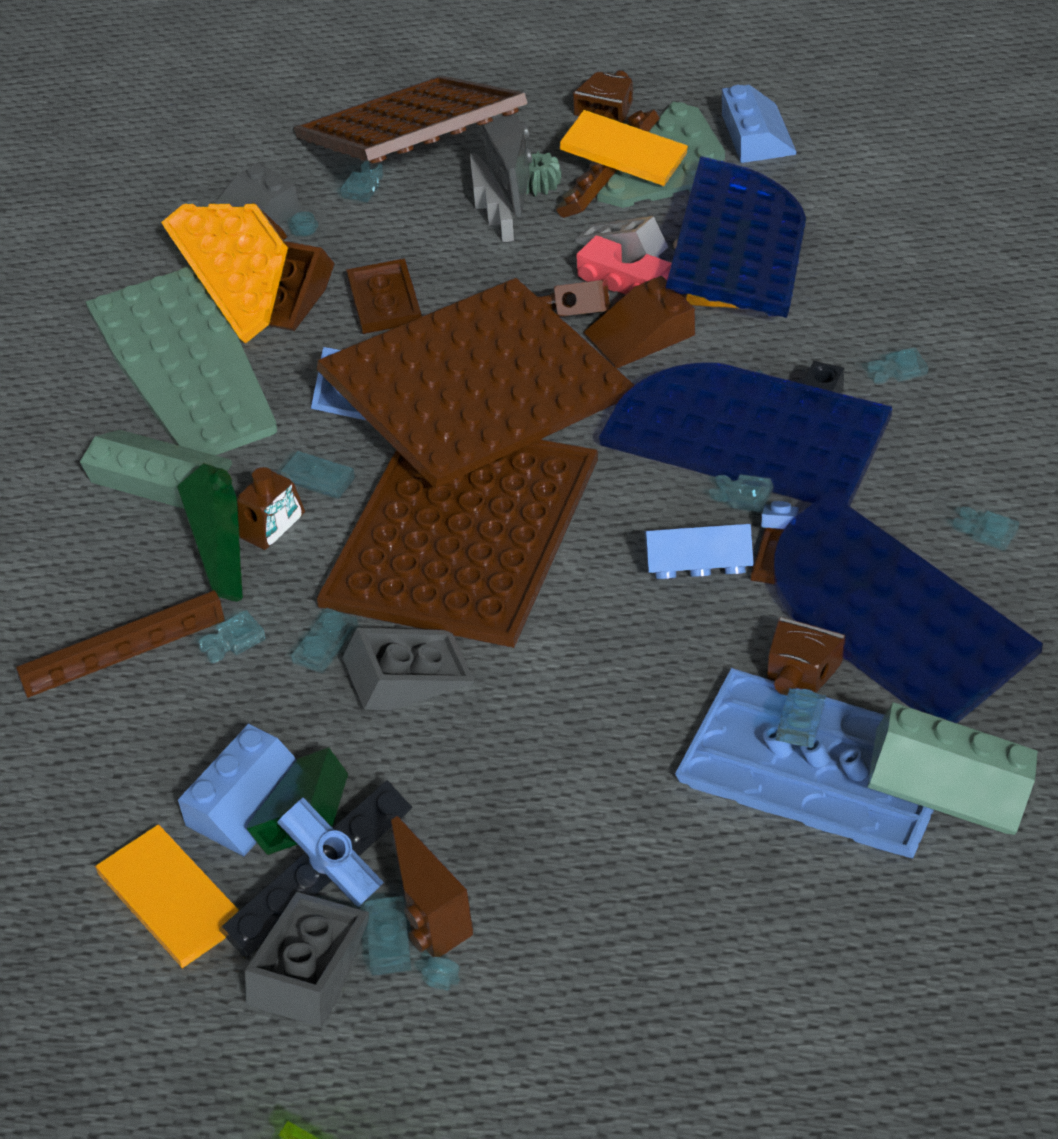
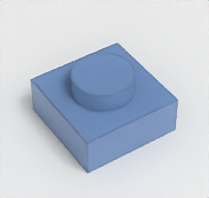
(778, 514)

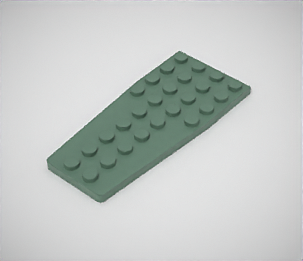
(184, 362)

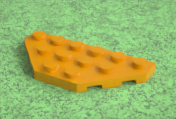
(235, 259)

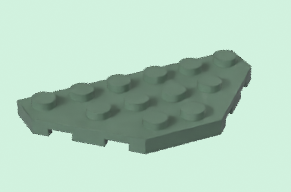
(680, 124)

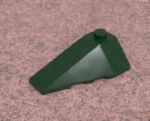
(214, 523)

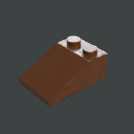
(300, 285)
(642, 323)
(433, 896)

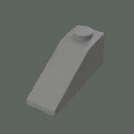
(635, 235)

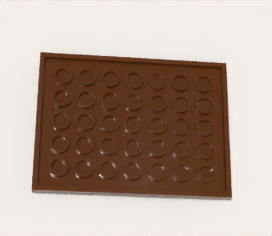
(410, 117)
(474, 381)
(461, 552)

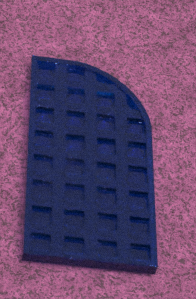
(738, 239)
(750, 425)
(899, 613)

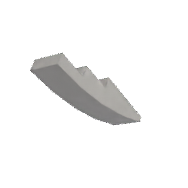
(489, 196)

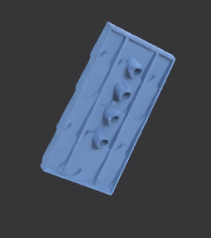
(798, 781)

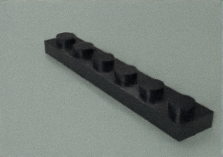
(362, 826)

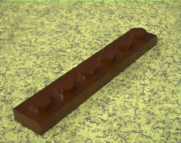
(598, 175)
(120, 644)

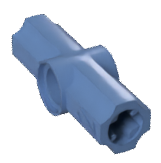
(313, 832)

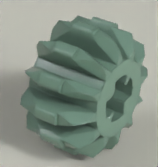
(544, 173)

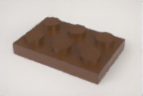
(383, 295)

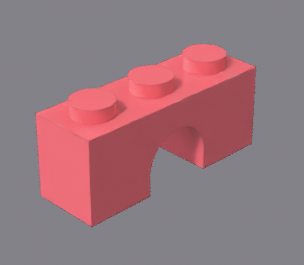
(603, 260)

